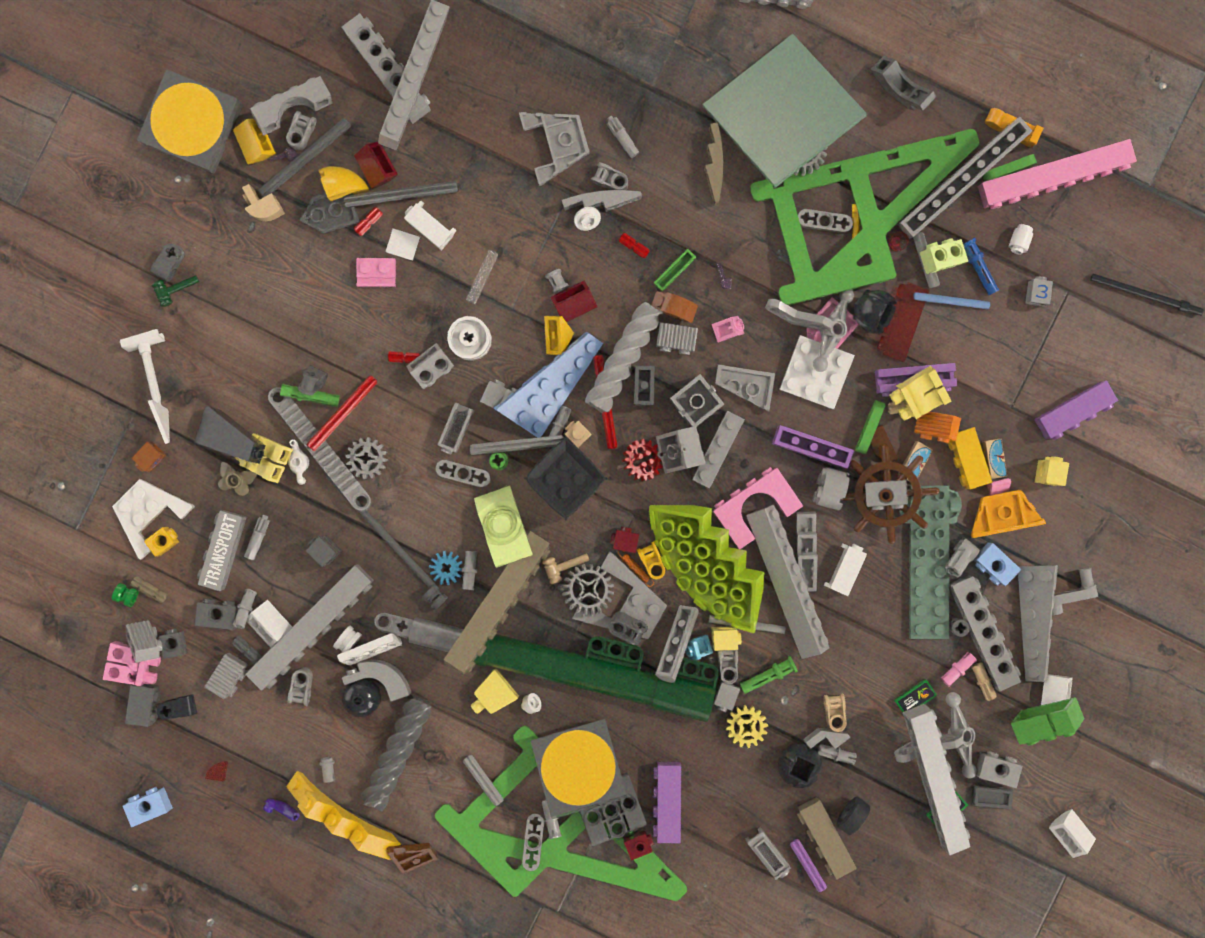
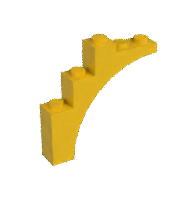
(339, 821)

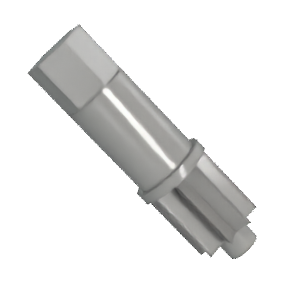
(622, 136)
(257, 537)

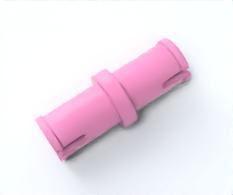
(958, 669)

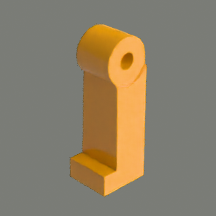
(999, 120)

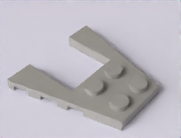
(640, 603)

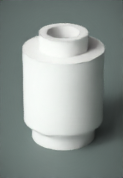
(1021, 239)

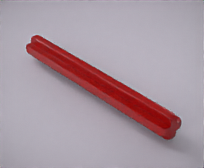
(342, 413)
(607, 416)

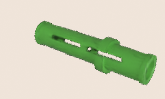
(318, 397)

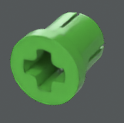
(503, 464)

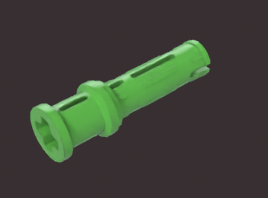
(777, 671)

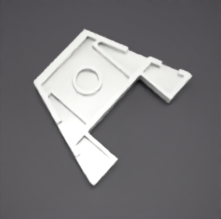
(140, 507)

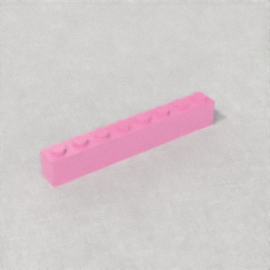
(1057, 173)

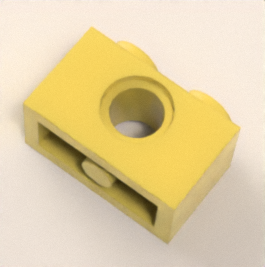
(1052, 471)
(725, 638)

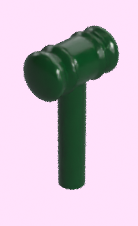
(163, 292)

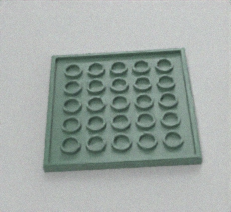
(784, 110)

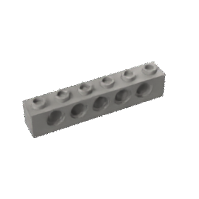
(355, 30)
(1011, 673)

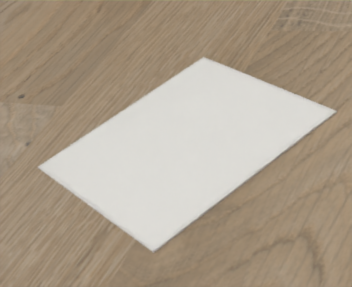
(402, 244)

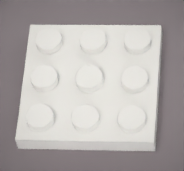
(810, 384)

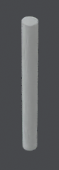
(760, 626)

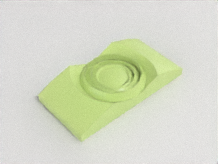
(503, 526)

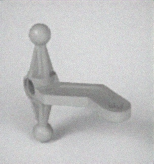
(825, 325)
(958, 736)

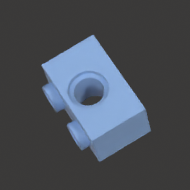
(1007, 568)
(138, 813)

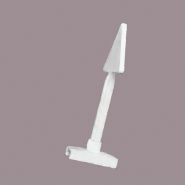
(143, 342)

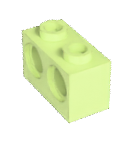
(947, 255)

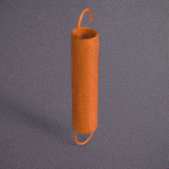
(636, 568)

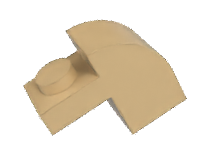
(262, 209)

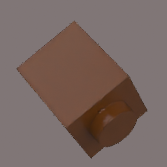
(148, 457)

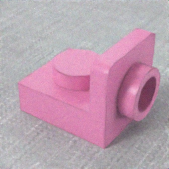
(728, 328)

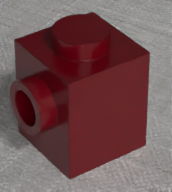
(625, 540)
(638, 844)

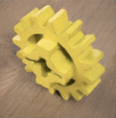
(741, 732)

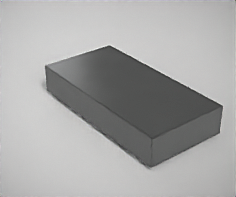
(992, 797)

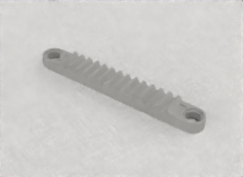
(324, 454)

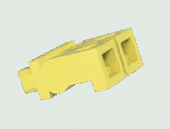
(920, 394)
(266, 467)

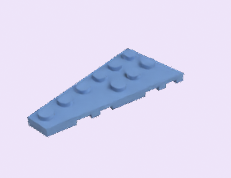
(546, 391)

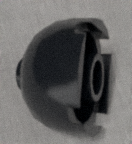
(369, 694)

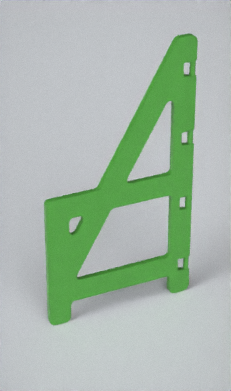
(842, 270)
(493, 848)

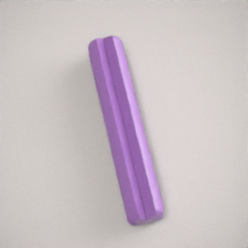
(808, 865)

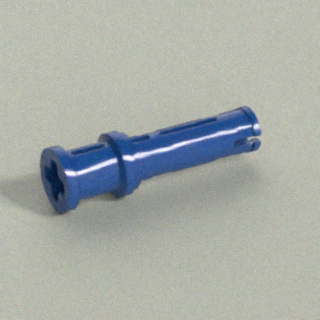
(978, 256)

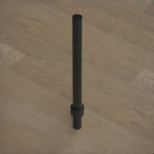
(1183, 306)

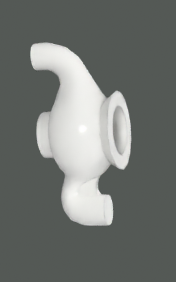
(298, 462)

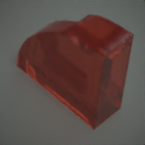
(217, 771)

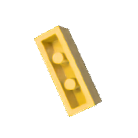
(970, 459)

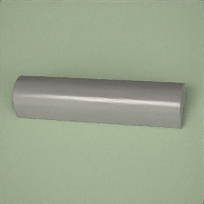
(677, 643)

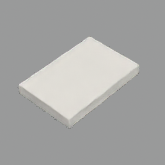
(370, 649)

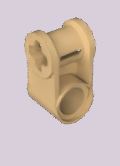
(835, 710)

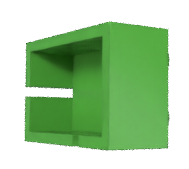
(1047, 721)

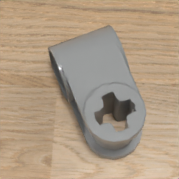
(301, 127)
(607, 176)
(728, 663)
(300, 690)

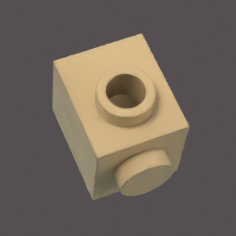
(577, 433)

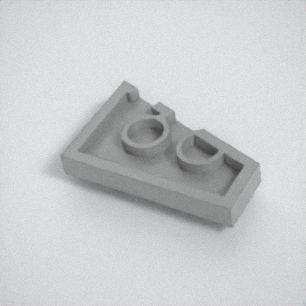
(747, 384)

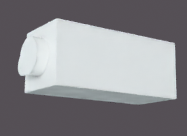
(428, 226)
(847, 569)

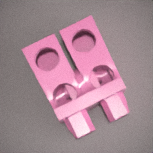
(123, 669)

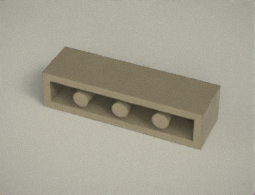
(827, 838)

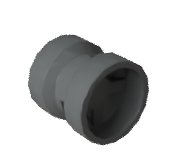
(431, 594)

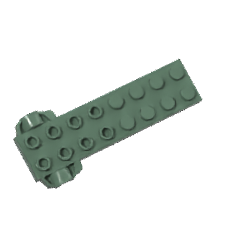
(927, 564)

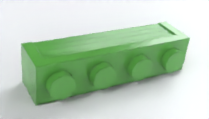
(674, 270)

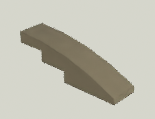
(714, 170)

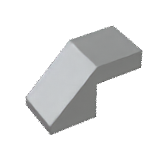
(833, 737)

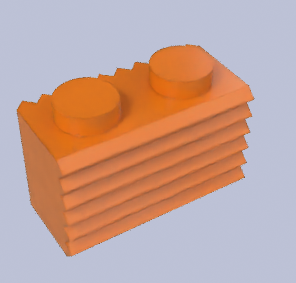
(938, 425)

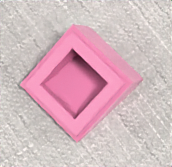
(999, 486)

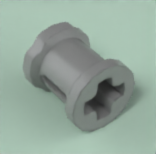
(557, 281)

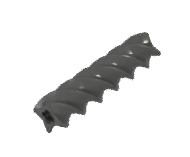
(399, 749)

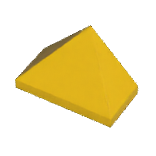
(557, 334)

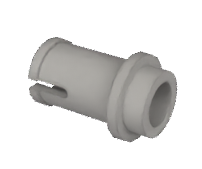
(327, 769)

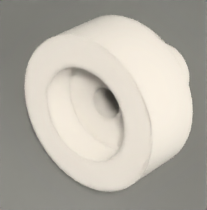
(531, 703)

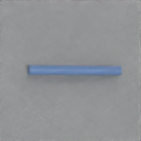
(951, 300)

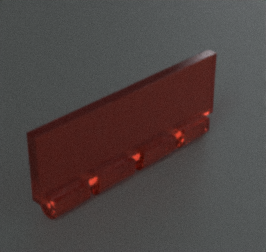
(903, 327)

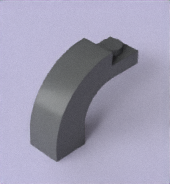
(900, 86)

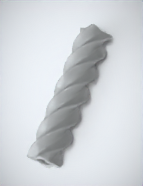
(624, 354)

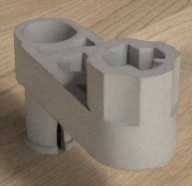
(1086, 591)

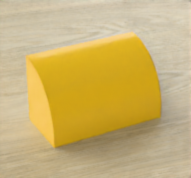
(252, 142)

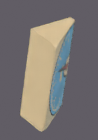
(917, 449)
(995, 458)

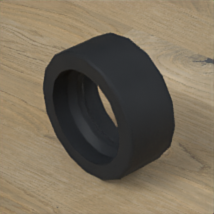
(853, 815)

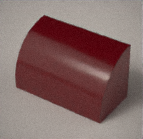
(375, 164)
(574, 301)

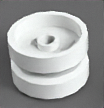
(461, 330)

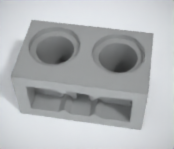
(427, 362)

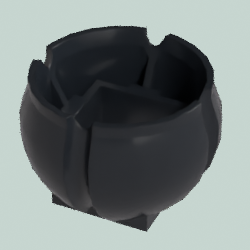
(874, 311)
(788, 760)

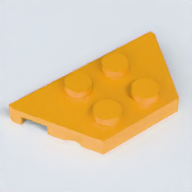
(1004, 513)

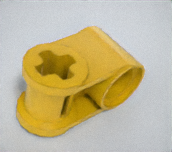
(651, 559)

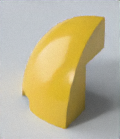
(341, 182)

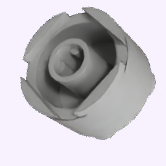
(832, 488)

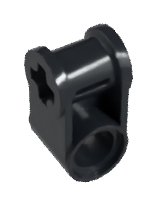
(180, 707)

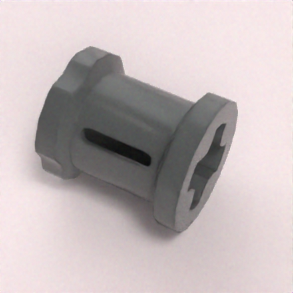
(962, 631)

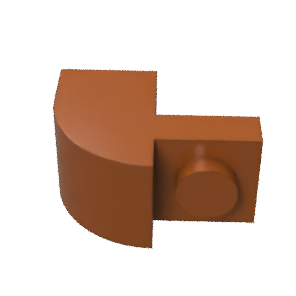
(675, 306)

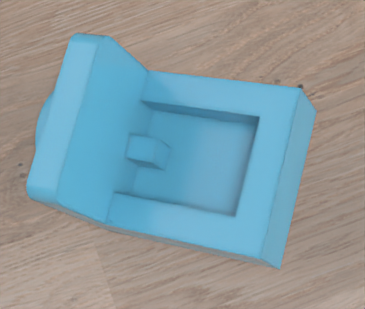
(698, 647)

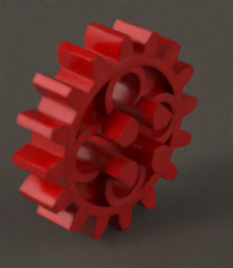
(639, 470)

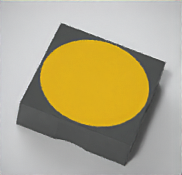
(190, 121)
(578, 769)

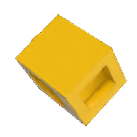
(154, 544)

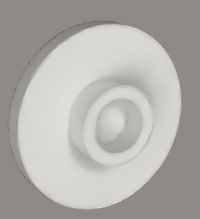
(587, 218)

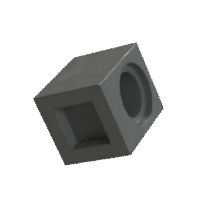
(169, 651)

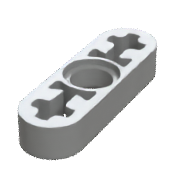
(837, 227)
(450, 464)
(526, 856)

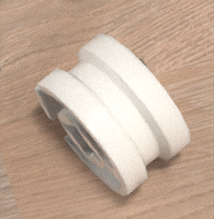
(347, 639)

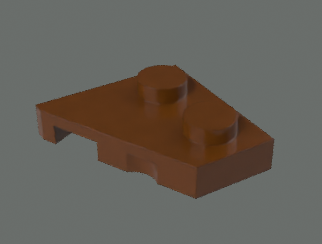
(411, 856)

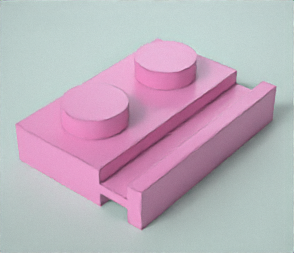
(376, 272)

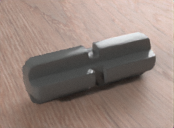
(243, 646)

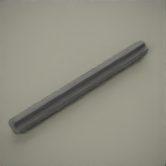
(305, 157)
(401, 193)

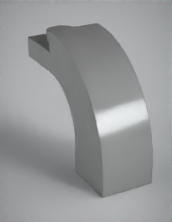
(384, 672)

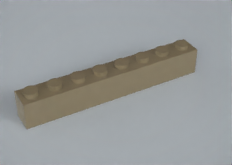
(494, 607)

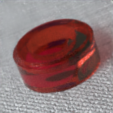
(898, 241)

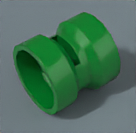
(125, 595)

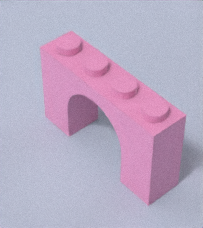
(771, 484)

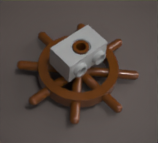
(888, 494)

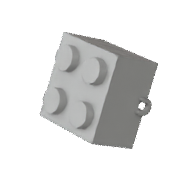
(696, 401)
(680, 449)

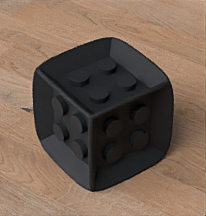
(565, 478)

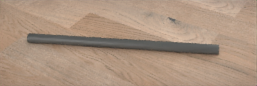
(392, 543)

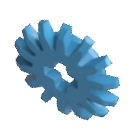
(447, 560)

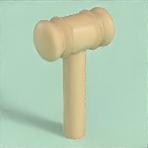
(553, 569)

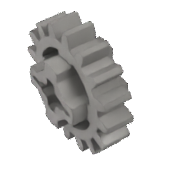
(367, 449)

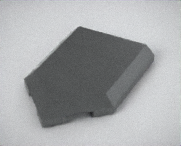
(329, 215)

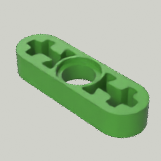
(1010, 168)
(870, 427)

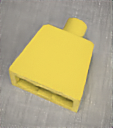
(494, 693)

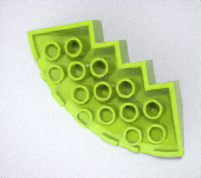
(707, 565)

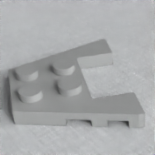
(564, 139)

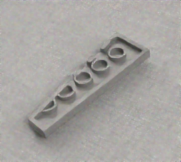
(1036, 607)

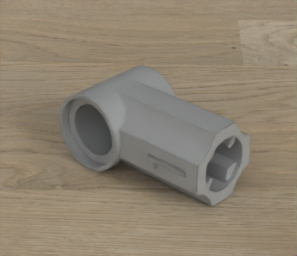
(963, 555)

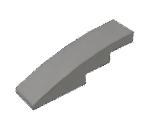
(609, 199)
(807, 547)

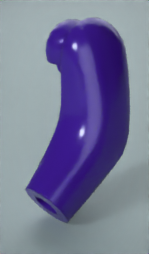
(282, 807)

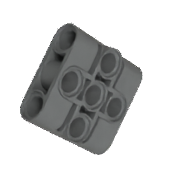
(633, 816)

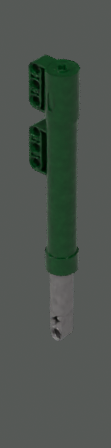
(596, 671)

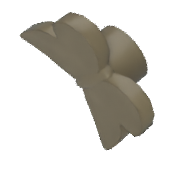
(235, 480)

